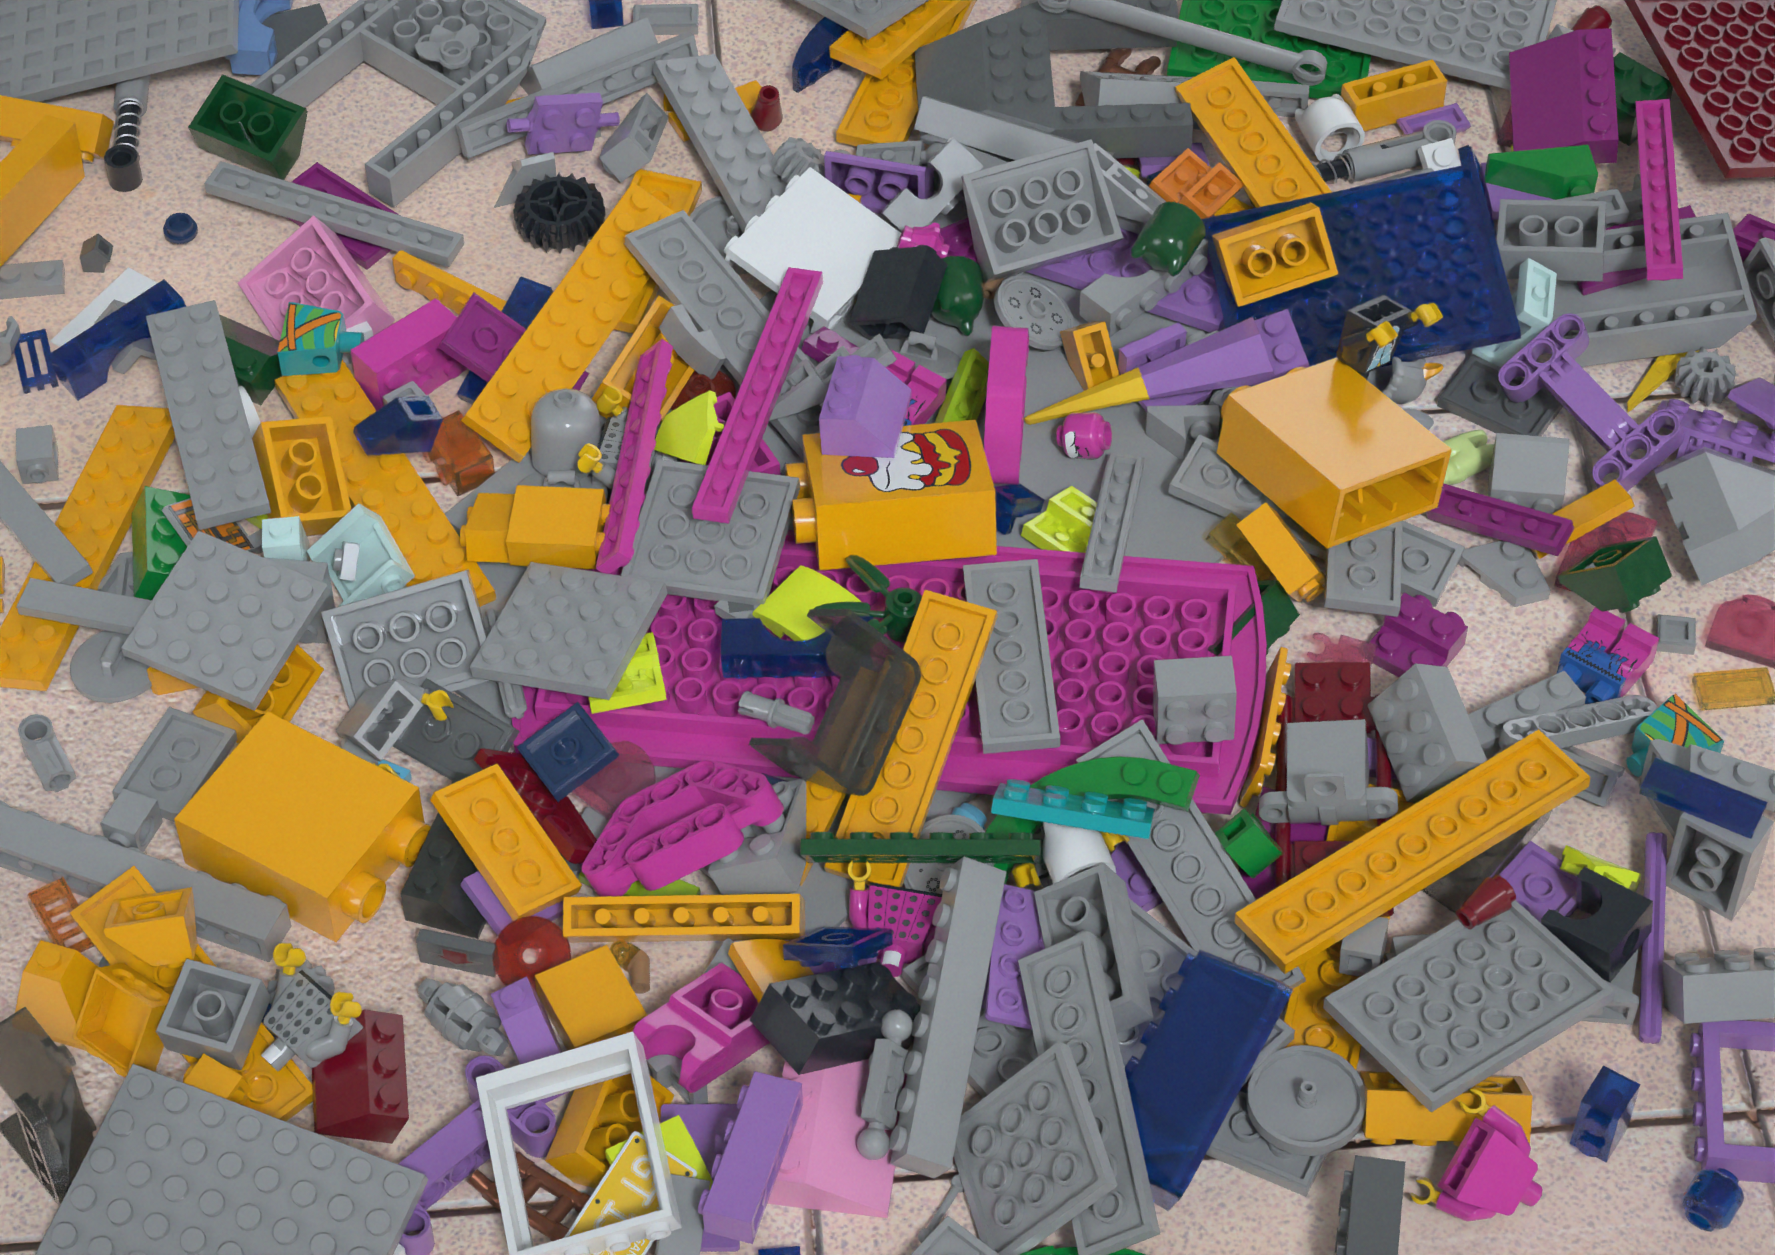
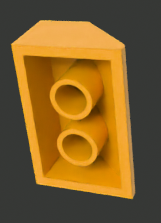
(1275, 254)
(281, 699)
(596, 1121)

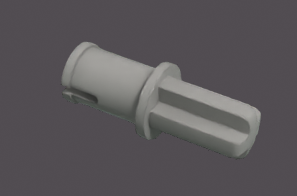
(775, 713)

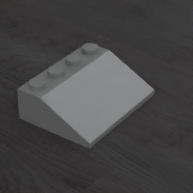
(1039, 211)
(409, 636)

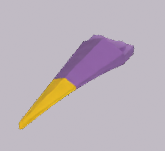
(1230, 358)

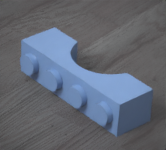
(256, 41)

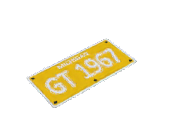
(626, 1193)

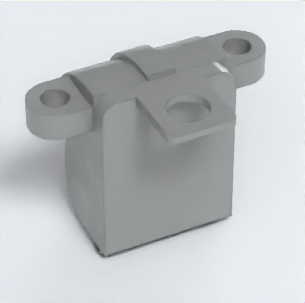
(1327, 777)

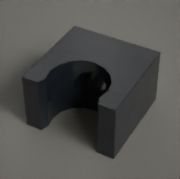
(1612, 933)

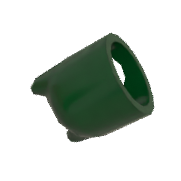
(1169, 238)
(960, 294)

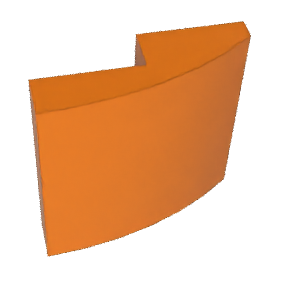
(1196, 184)

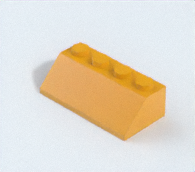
(624, 370)
(1397, 1114)

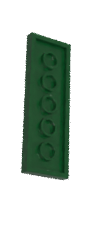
(905, 848)

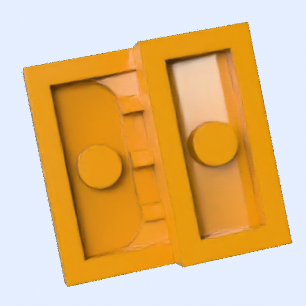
(764, 963)

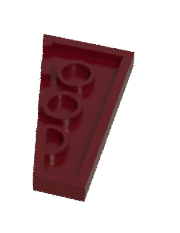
(558, 819)

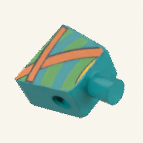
(314, 340)
(1675, 724)

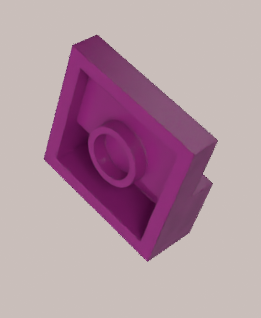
(1418, 636)

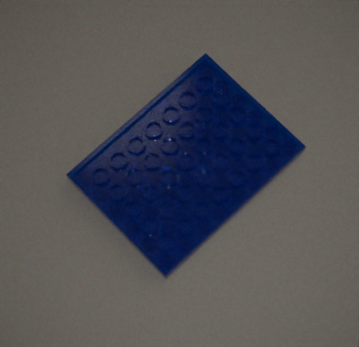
(1400, 239)

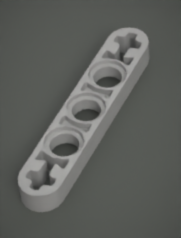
(1624, 713)

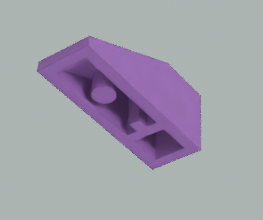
(526, 1023)

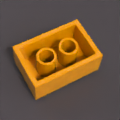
(302, 472)

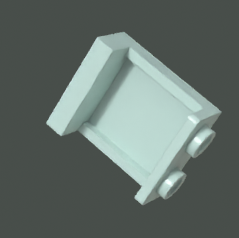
(1533, 309)
(380, 561)

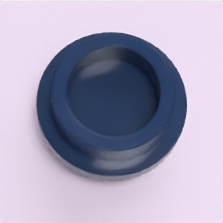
(180, 228)

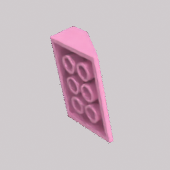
(313, 271)
(823, 1158)

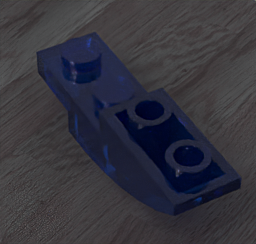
(813, 55)

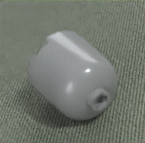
(560, 429)

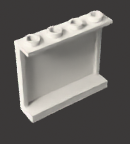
(815, 230)

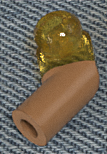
(634, 962)

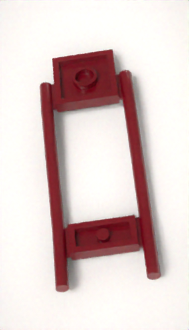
(1323, 694)

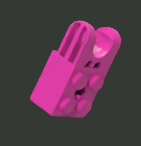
(704, 1027)

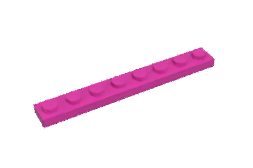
(1659, 190)
(634, 458)

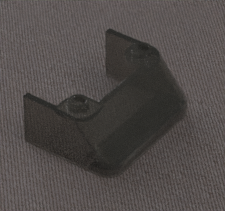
(863, 713)
(50, 1122)

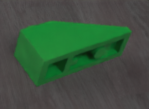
(1544, 172)

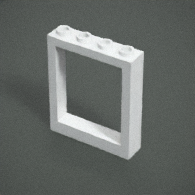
(553, 1077)

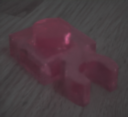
(1346, 650)

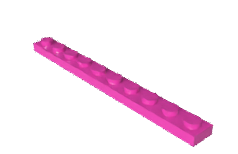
(757, 396)

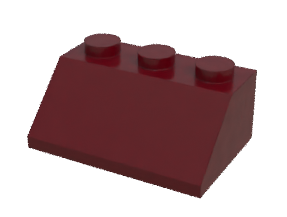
(366, 1086)

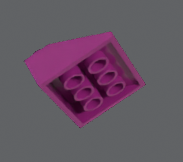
(1566, 94)

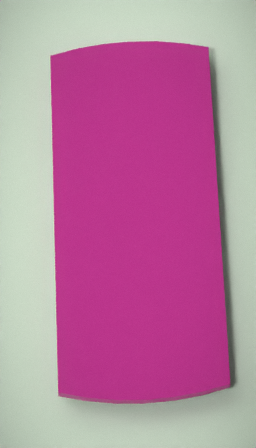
(1098, 658)

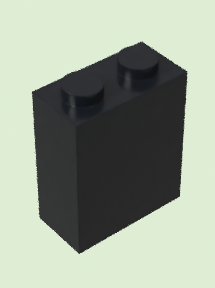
(898, 292)

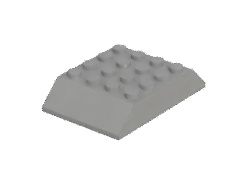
(1660, 315)

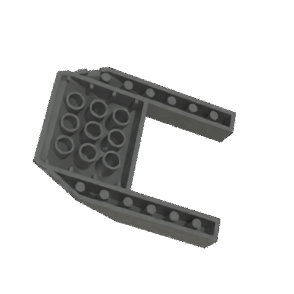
(1007, 74)

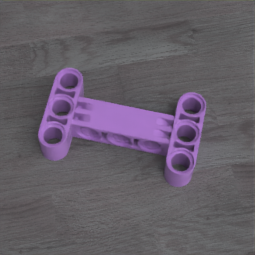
(1590, 403)
(464, 1147)

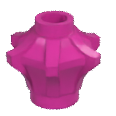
(926, 235)

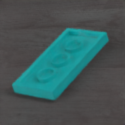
(1061, 808)

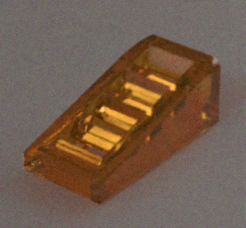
(48, 895)

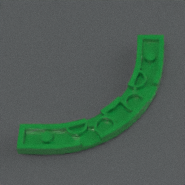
(1117, 779)

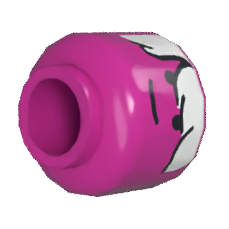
(1084, 435)

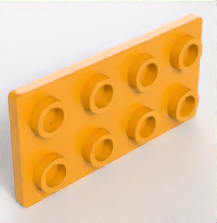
(1274, 701)

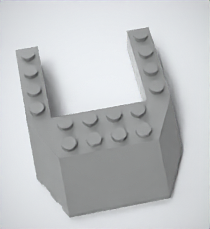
(385, 38)

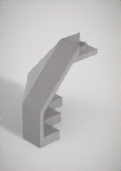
(1720, 510)

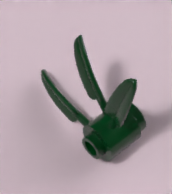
(899, 606)

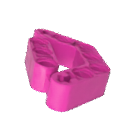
(1006, 402)
(679, 826)

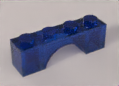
(86, 359)
(755, 652)

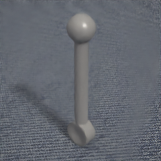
(957, 1187)

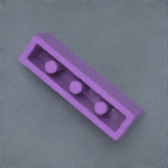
(752, 1157)

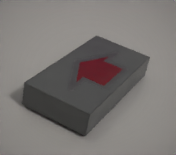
(456, 952)

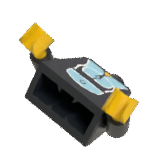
(1375, 329)

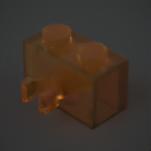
(460, 456)

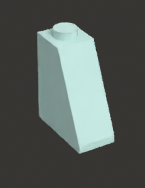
(284, 539)

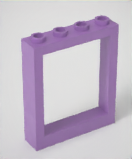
(1745, 1162)

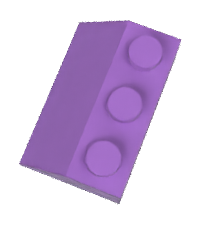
(877, 179)
(863, 409)

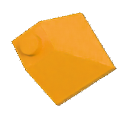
(155, 926)
(55, 989)

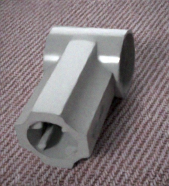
(45, 753)

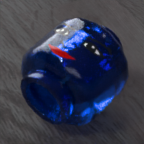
(1712, 1199)

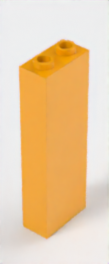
(37, 179)

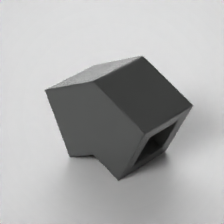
(95, 254)

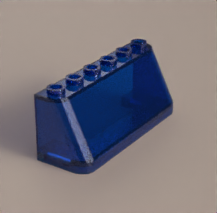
(1197, 1064)

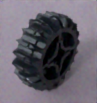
(539, 207)

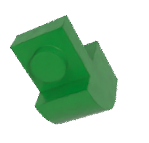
(1248, 843)

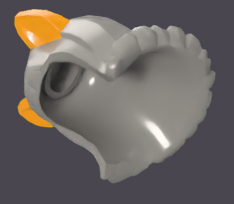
(1404, 380)

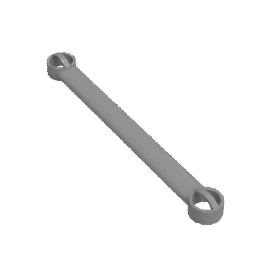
(1197, 36)

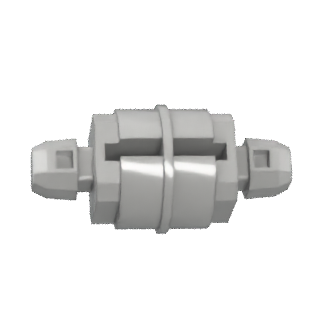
(462, 1017)

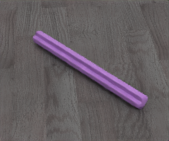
(1653, 947)

